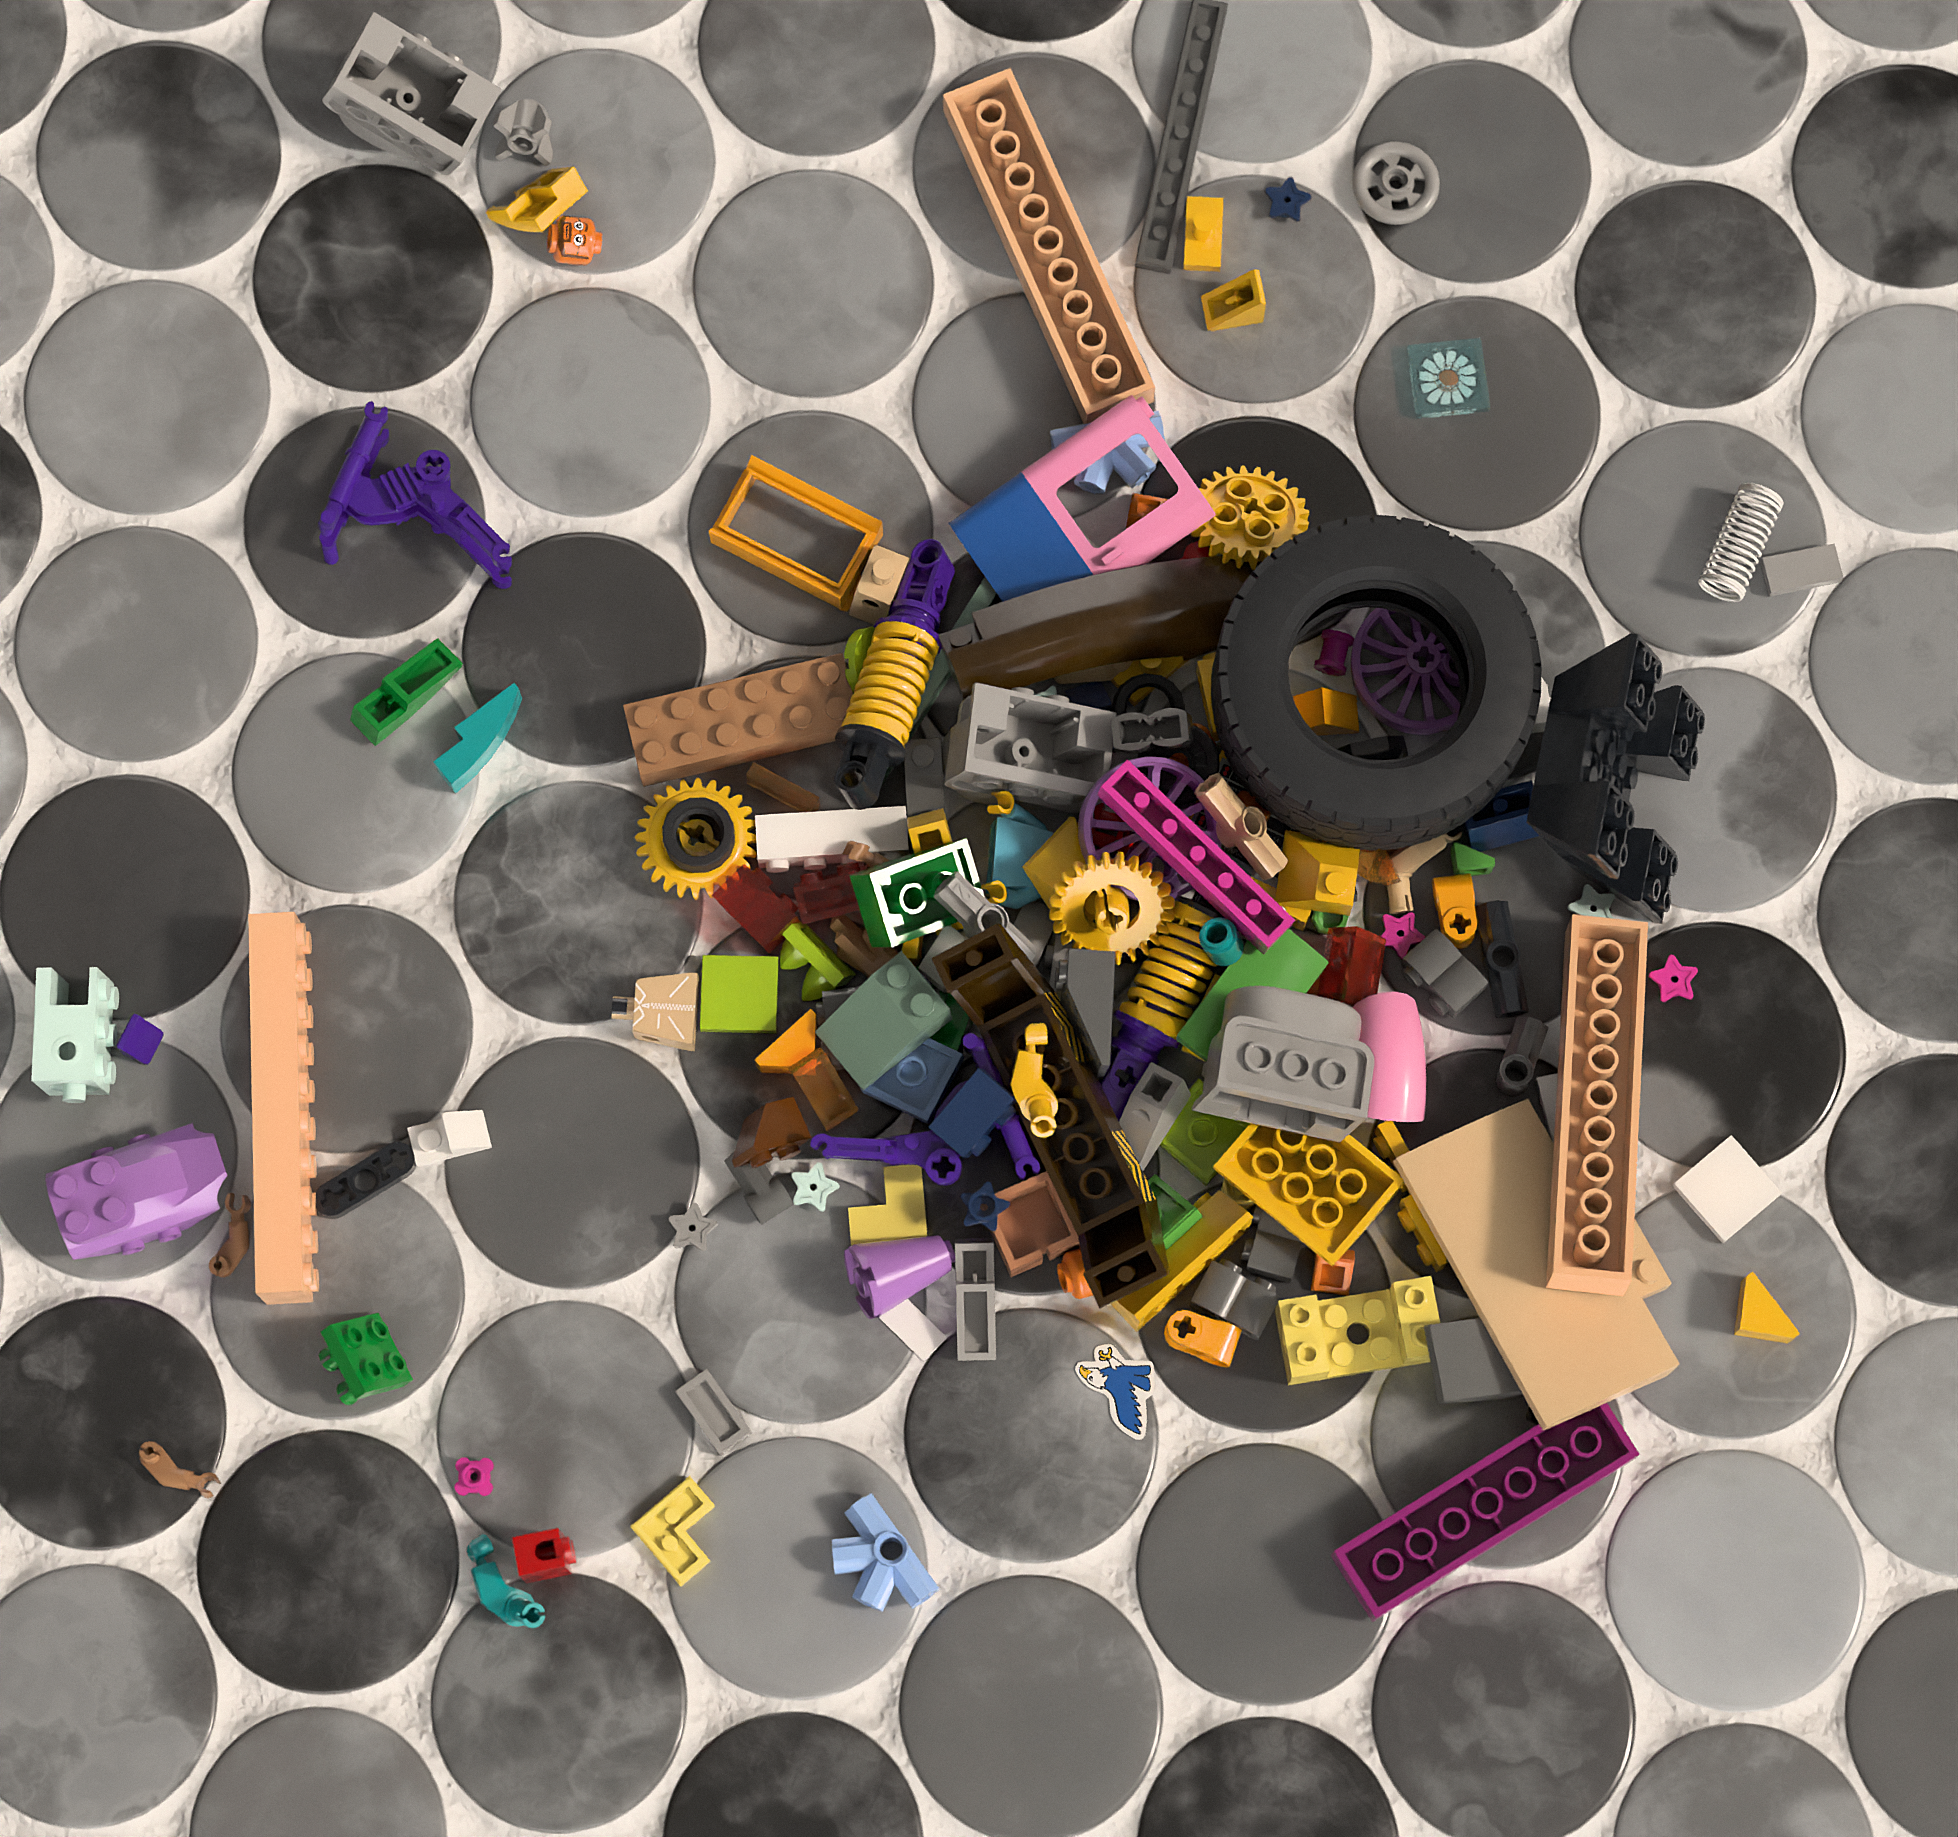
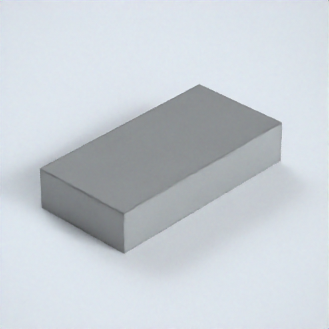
(1801, 570)
(713, 1412)

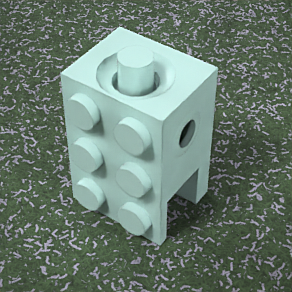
(74, 1040)

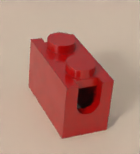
(543, 1555)

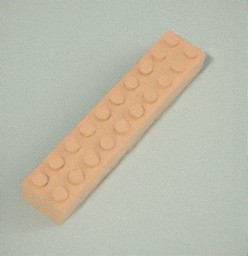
(1047, 245)
(1597, 1106)
(281, 1108)

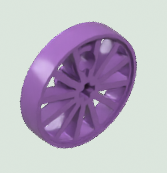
(1407, 666)
(1185, 777)

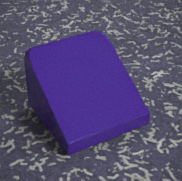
(140, 1040)

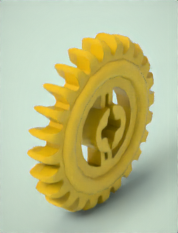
(659, 857)
(1108, 932)

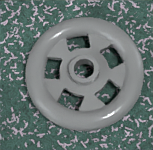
(1390, 154)

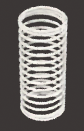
(1712, 577)

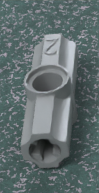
(968, 907)

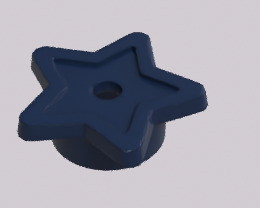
(1280, 207)
(975, 1200)

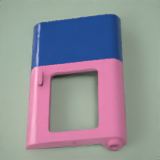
(1031, 542)

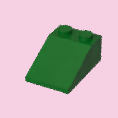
(899, 893)

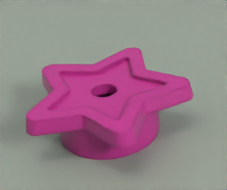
(1406, 924)
(1667, 987)

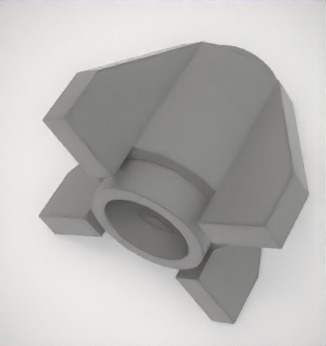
(524, 131)

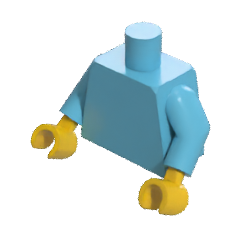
(1011, 844)

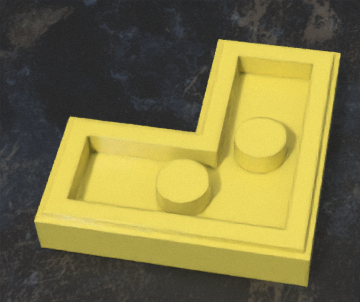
(900, 1217)
(665, 1530)

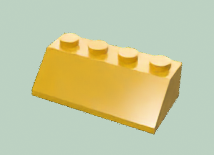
(1188, 1257)

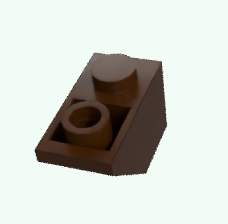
(771, 1132)

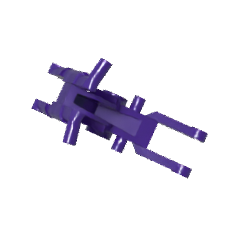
(406, 495)
(927, 1147)

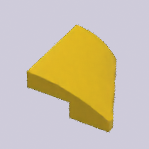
(540, 201)

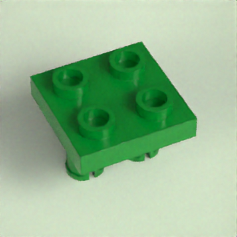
(364, 1356)

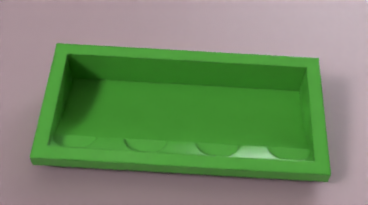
(1285, 965)

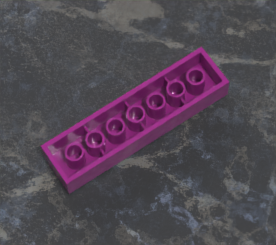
(1481, 1508)

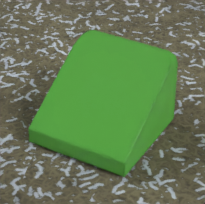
(1470, 861)

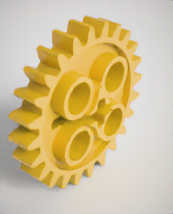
(1251, 515)

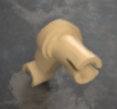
(1406, 862)

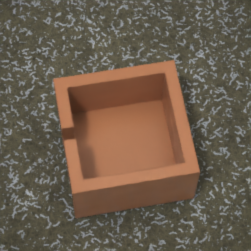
(1032, 1225)

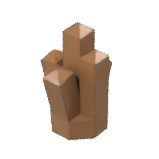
(856, 948)

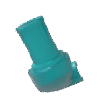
(503, 1600)

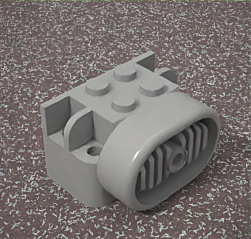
(410, 96)
(1026, 745)
(1288, 1064)

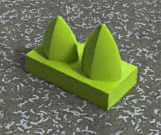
(827, 969)

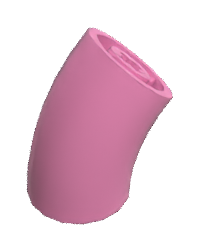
(1396, 1039)

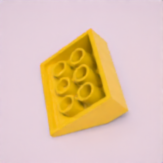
(1311, 1184)

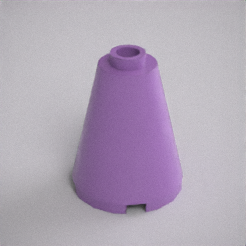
(895, 1270)

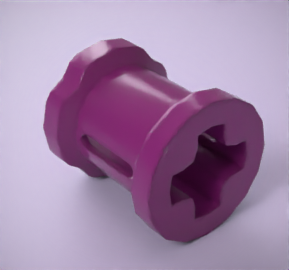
(1333, 652)

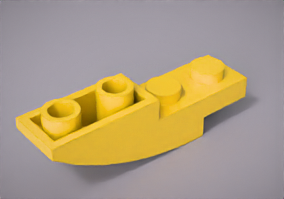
(1391, 1145)

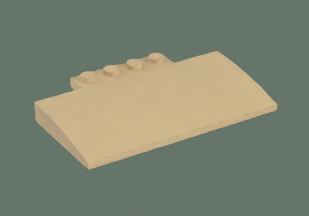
(1490, 1213)

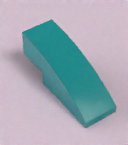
(480, 738)

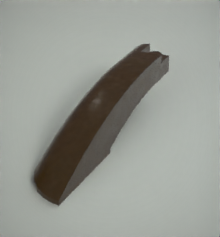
(1095, 623)

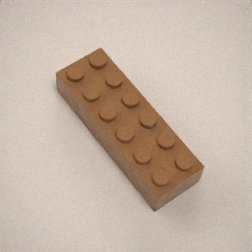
(739, 719)

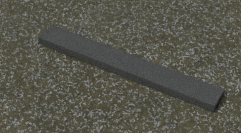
(1181, 135)

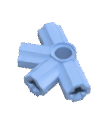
(1125, 459)
(880, 1574)

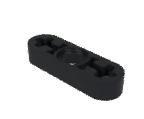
(384, 1156)

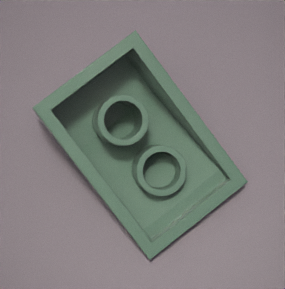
(884, 1021)

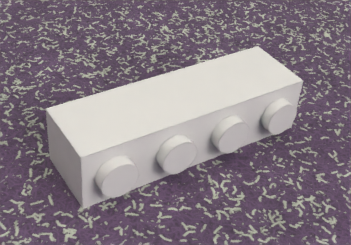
(822, 836)

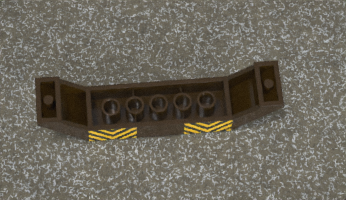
(1088, 1150)

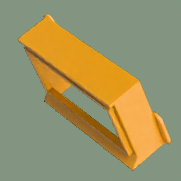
(836, 594)

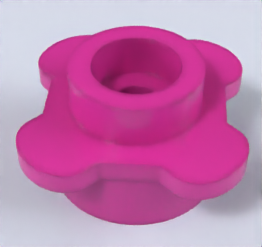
(466, 1469)

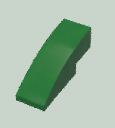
(405, 691)

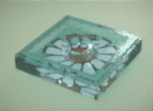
(1448, 378)

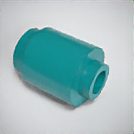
(1221, 941)

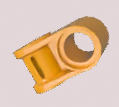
(1456, 904)
(1210, 1338)

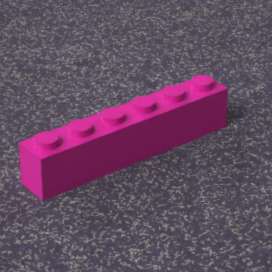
(1195, 856)

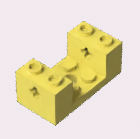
(1316, 1331)

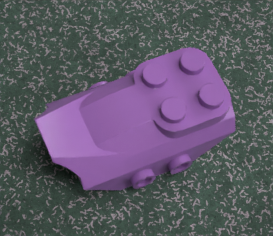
(137, 1192)

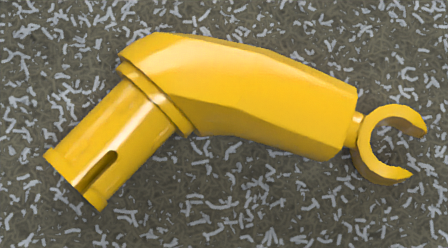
(1029, 1088)

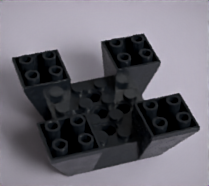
(1595, 740)

